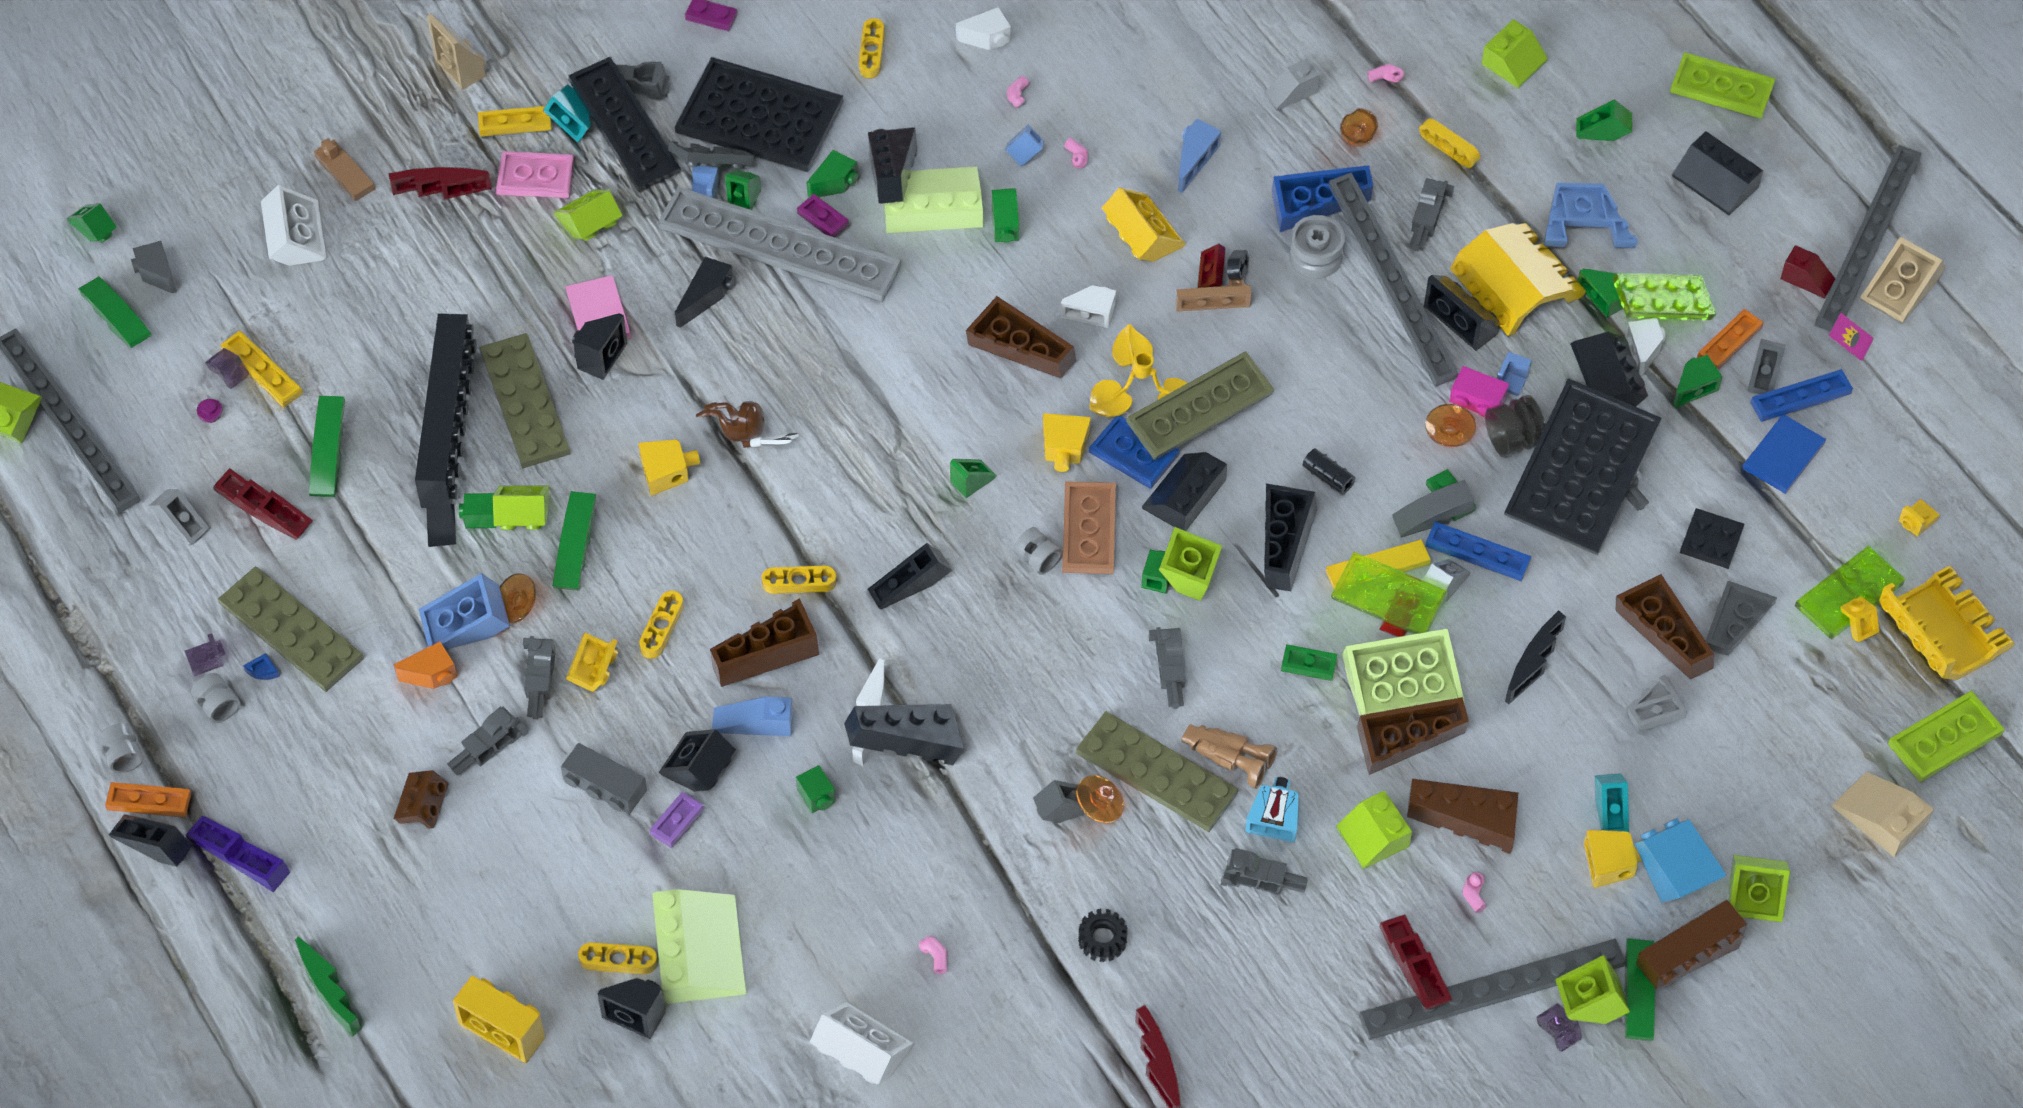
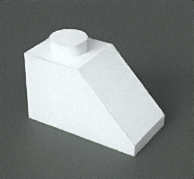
(984, 30)
(1090, 306)
(1644, 341)

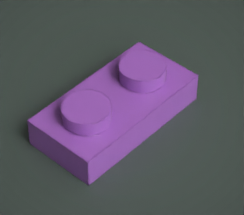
(676, 819)

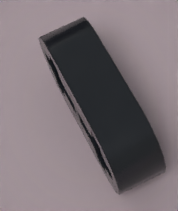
(1237, 264)

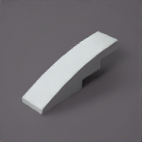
(871, 695)

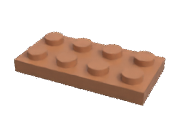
(1089, 527)

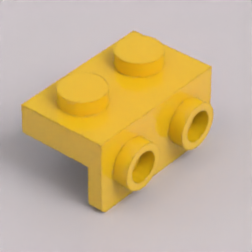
(591, 662)

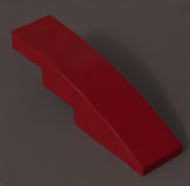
(448, 180)
(262, 505)
(1415, 962)
(1160, 1065)

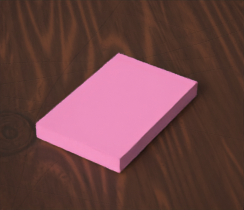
(535, 174)
(594, 301)

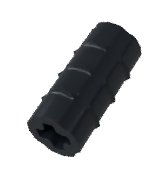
(1328, 471)

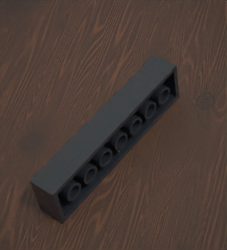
(445, 411)

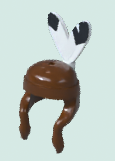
(744, 424)

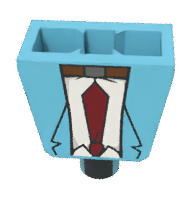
(1274, 812)

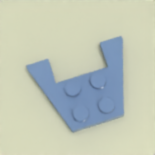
(1585, 207)

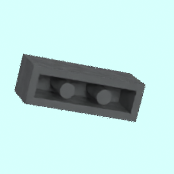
(603, 778)

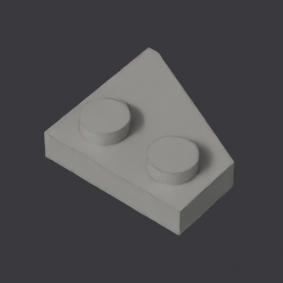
(1656, 707)

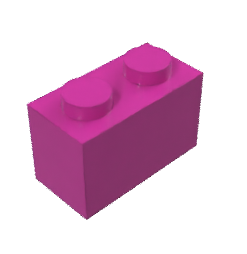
(1477, 391)

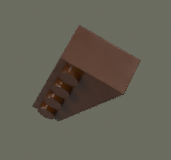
(1019, 338)
(1666, 625)
(766, 646)
(1407, 731)
(1466, 810)
(1693, 945)

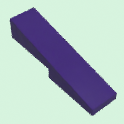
(236, 852)

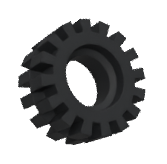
(1107, 921)

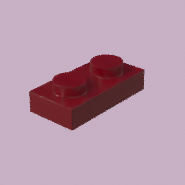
(1211, 267)

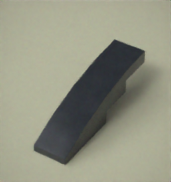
(1533, 660)

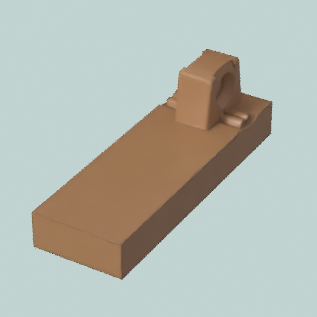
(344, 169)
(1225, 297)

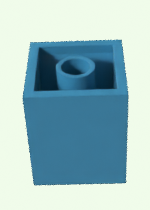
(1677, 860)

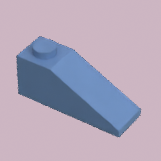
(1198, 147)
(755, 717)

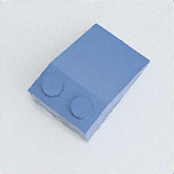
(465, 614)

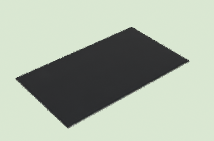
(441, 526)

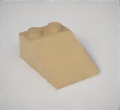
(455, 54)
(1903, 280)
(1884, 811)

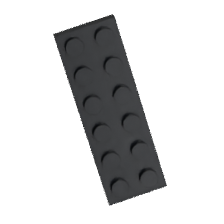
(624, 124)

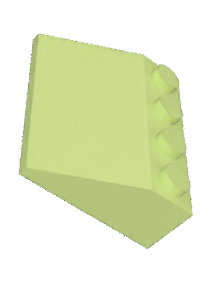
(937, 201)
(1402, 672)
(698, 945)

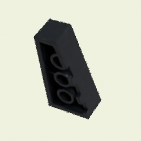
(891, 161)
(1287, 529)
(907, 730)

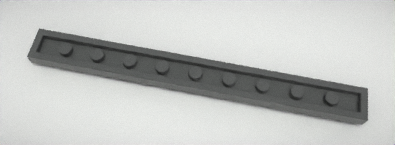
(1869, 237)
(1393, 279)
(68, 421)
(1486, 990)

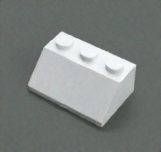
(292, 227)
(860, 1042)

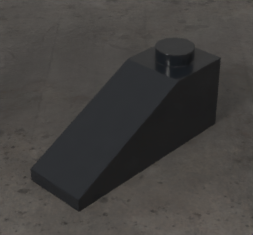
(705, 290)
(911, 576)
(152, 839)

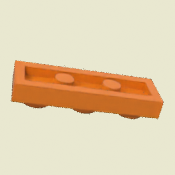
(1731, 338)
(148, 799)

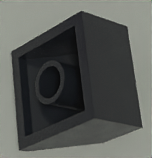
(600, 344)
(698, 760)
(633, 1005)

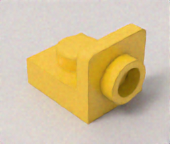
(1918, 517)
(1862, 618)

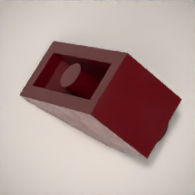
(1807, 272)

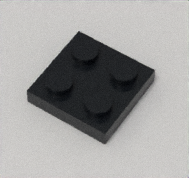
(1712, 538)

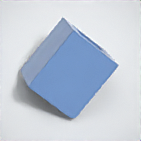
(1024, 145)
(705, 180)
(1515, 372)

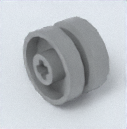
(1317, 246)

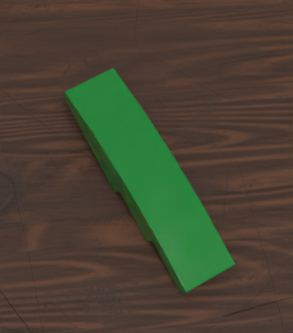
(115, 312)
(326, 446)
(574, 540)
(325, 980)
(1638, 994)

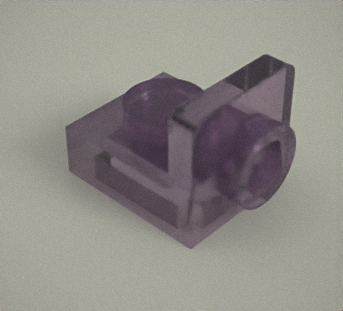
(228, 366)
(205, 656)
(1557, 1024)

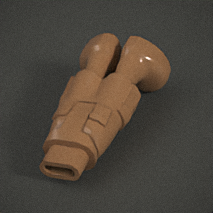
(1229, 751)

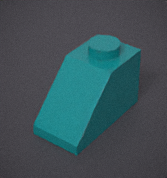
(569, 112)
(1612, 802)

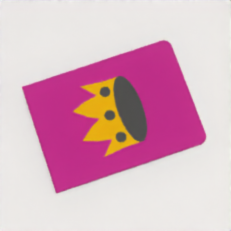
(1851, 337)

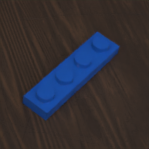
(1801, 395)
(1478, 551)

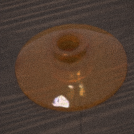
(1450, 417)
(518, 596)
(1100, 799)

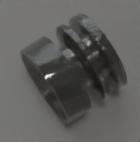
(1514, 425)

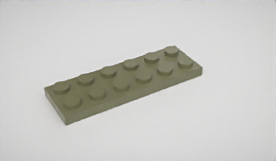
(524, 400)
(1200, 405)
(290, 629)
(1157, 771)

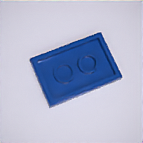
(1126, 453)
(1784, 453)

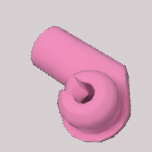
(1387, 72)
(1014, 91)
(1080, 154)
(1472, 890)
(938, 951)

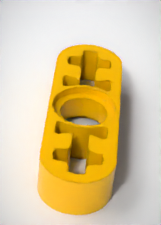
(875, 56)
(1449, 143)
(806, 587)
(662, 635)
(625, 967)

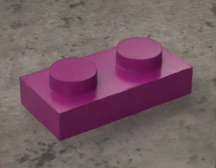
(711, 14)
(822, 216)

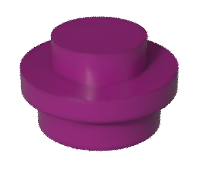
(209, 410)

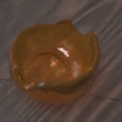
(1359, 127)

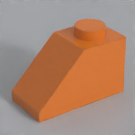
(427, 668)

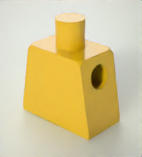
(1065, 439)
(665, 464)
(1610, 856)

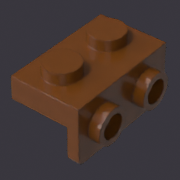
(421, 798)

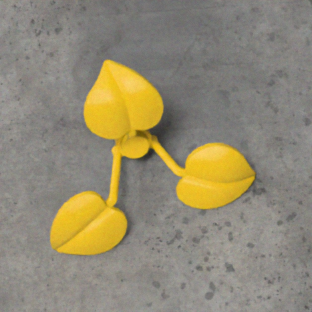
(1128, 349)

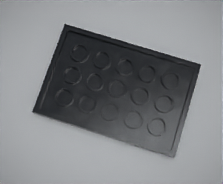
(759, 114)
(1582, 466)

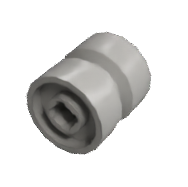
(1039, 551)
(215, 697)
(121, 748)

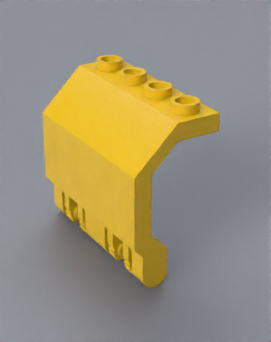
(1513, 274)
(1947, 625)

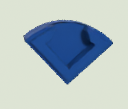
(261, 668)

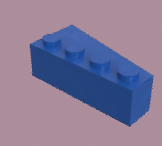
(1309, 194)

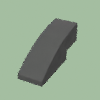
(1433, 507)

